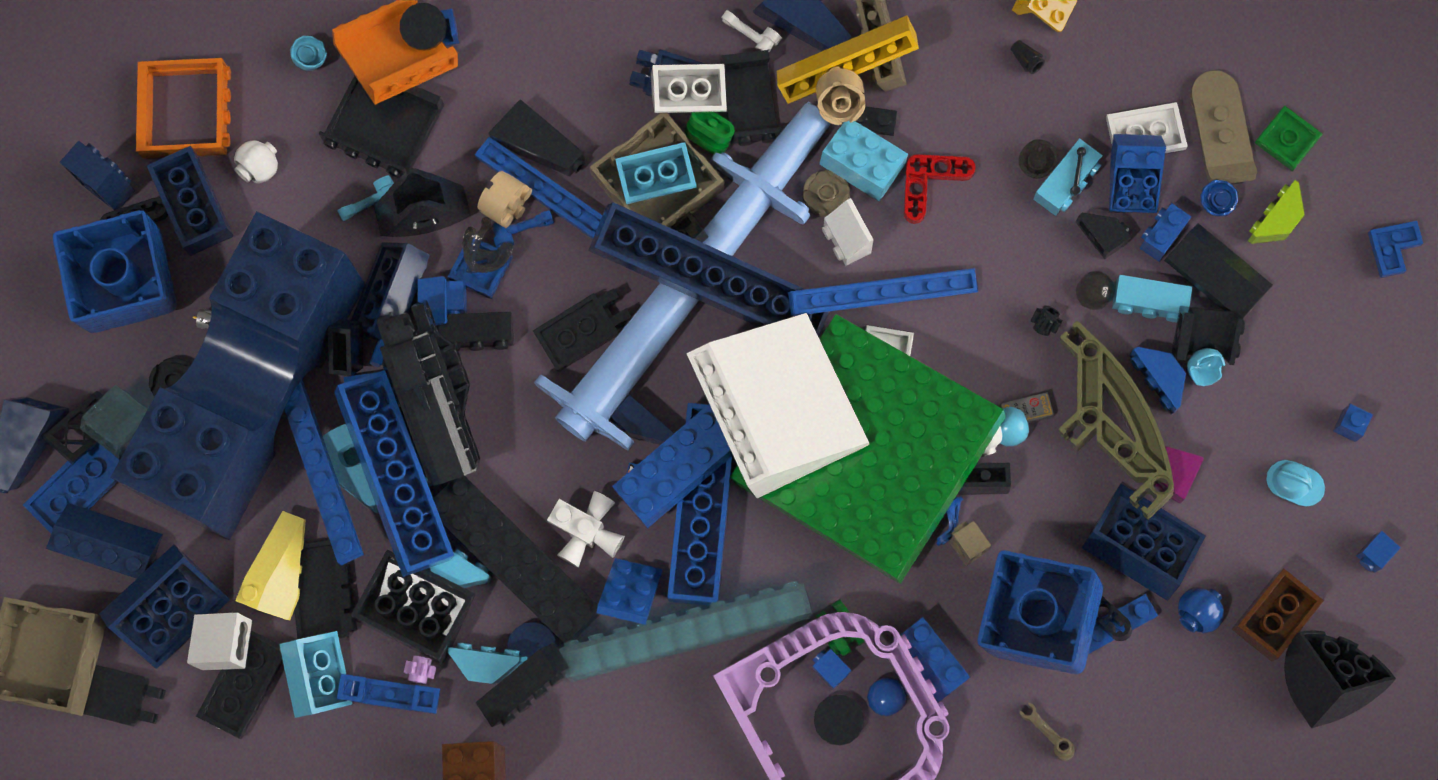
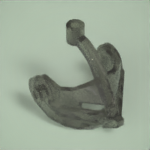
(473, 253)

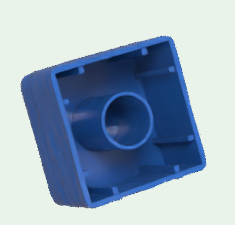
(114, 272)
(1041, 612)

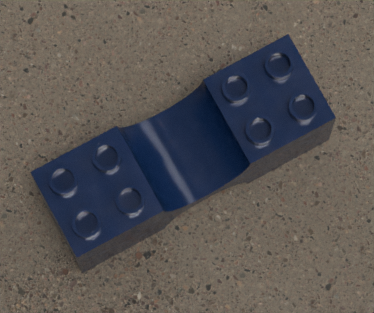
(217, 425)

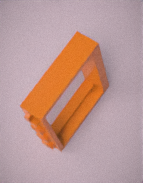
(144, 124)

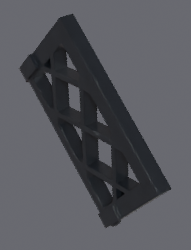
(58, 445)

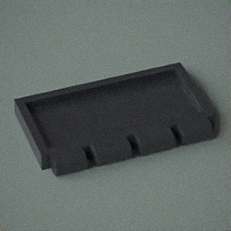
(322, 596)

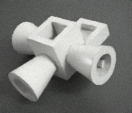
(585, 528)

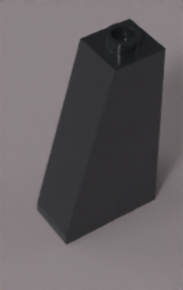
(534, 138)

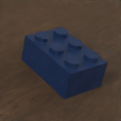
(98, 174)

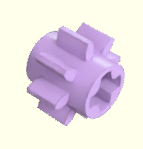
(419, 669)

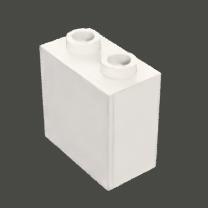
(219, 641)

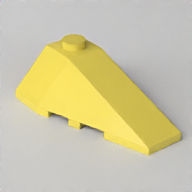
(274, 575)

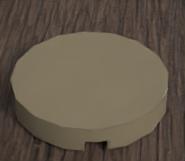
(823, 201)

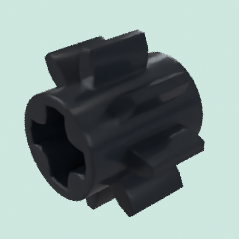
(1046, 320)

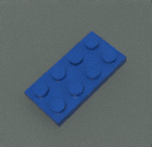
(75, 484)

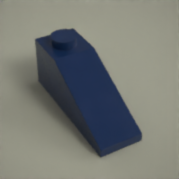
(639, 422)

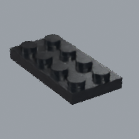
(239, 692)

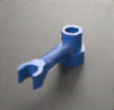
(505, 234)

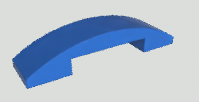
(388, 694)

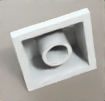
(848, 233)

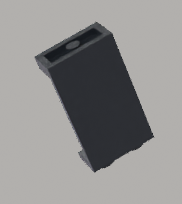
(750, 97)

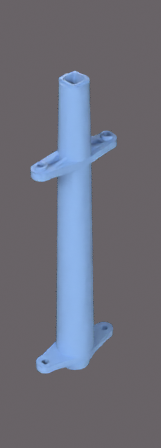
(652, 326)

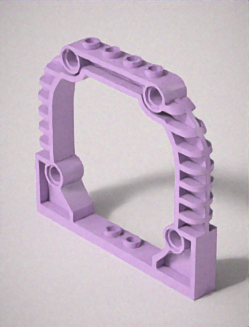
(743, 684)

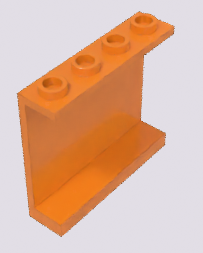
(383, 58)

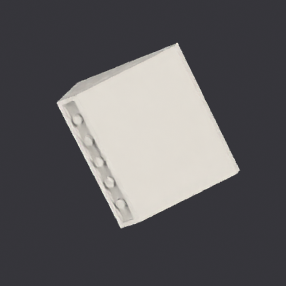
(777, 402)

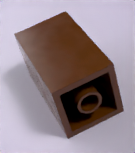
(473, 761)

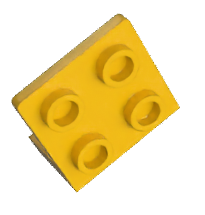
(1052, 12)

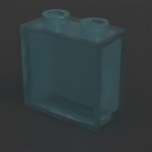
(113, 420)

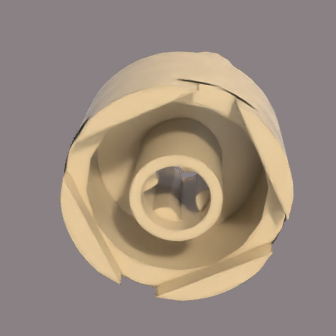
(840, 96)
(504, 199)

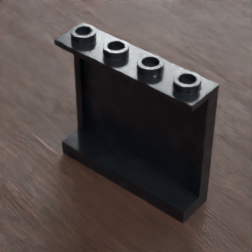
(383, 133)

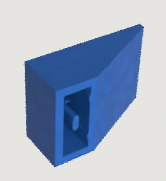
(1136, 172)

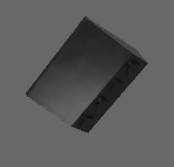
(414, 609)

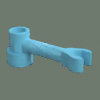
(381, 186)

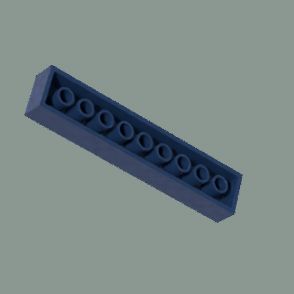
(694, 268)

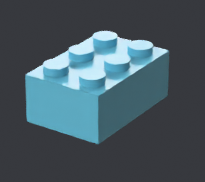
(863, 159)

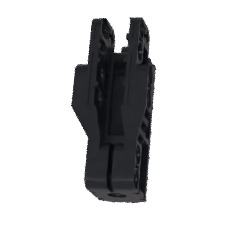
(430, 392)

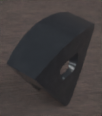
(420, 205)

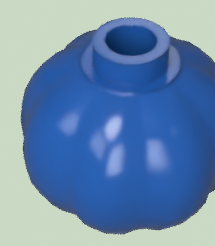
(1201, 610)

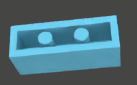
(1055, 191)
(1150, 297)

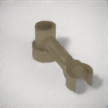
(1034, 718)

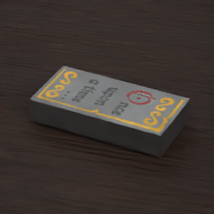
(1034, 407)

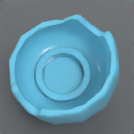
(308, 53)
(1205, 366)
(1014, 427)

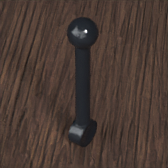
(1075, 190)

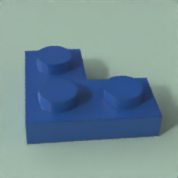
(1389, 242)

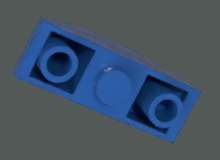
(1162, 375)

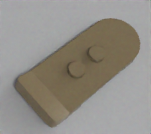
(1222, 128)

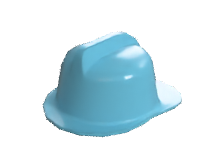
(1295, 483)

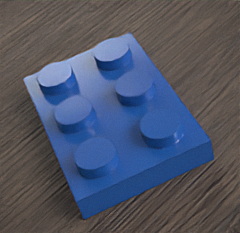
(629, 591)

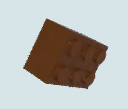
(1277, 615)

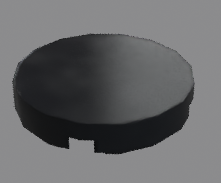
(423, 26)
(167, 373)
(838, 720)

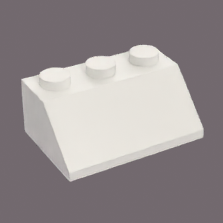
(688, 88)

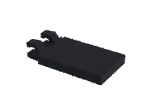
(581, 329)
(120, 696)

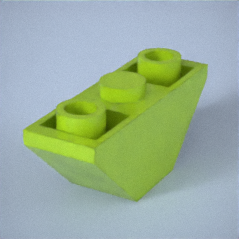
(1280, 217)

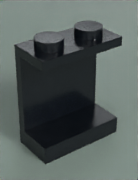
(1208, 329)

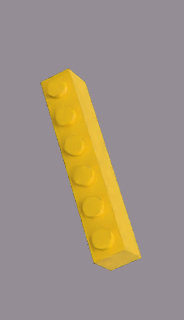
(854, 54)

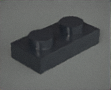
(878, 120)

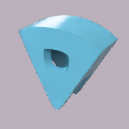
(347, 466)

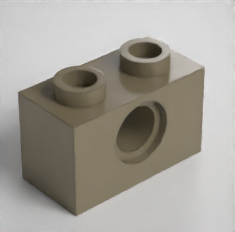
(969, 542)

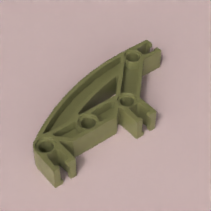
(1149, 456)

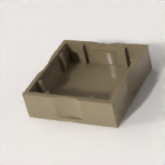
(667, 208)
(48, 655)

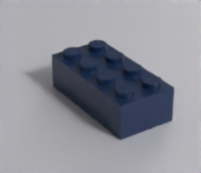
(190, 201)

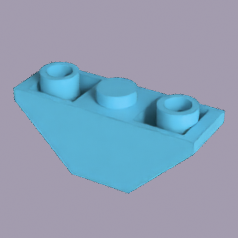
(461, 571)
(485, 664)

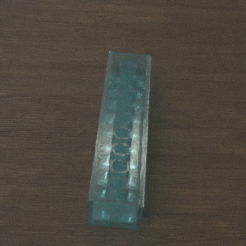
(686, 632)

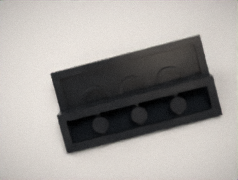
(1218, 271)

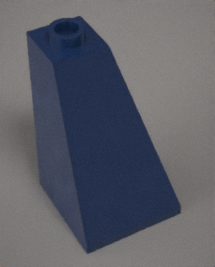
(805, 20)
(21, 442)

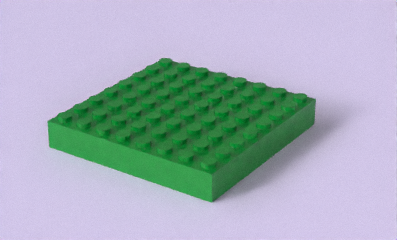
(920, 453)

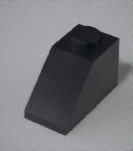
(1104, 232)

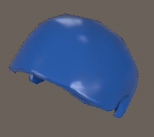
(1219, 198)
(886, 696)

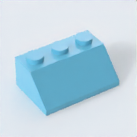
(655, 173)
(314, 673)

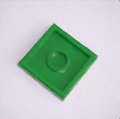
(1288, 138)

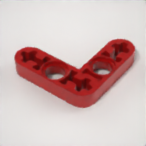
(920, 177)

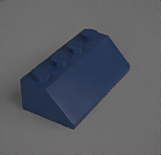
(390, 285)
(104, 541)

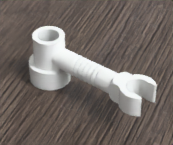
(764, 41)

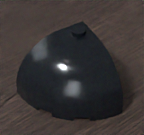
(1331, 677)

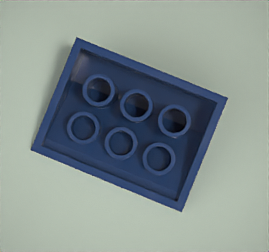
(1147, 551)
(160, 606)

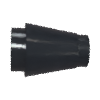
(1028, 57)

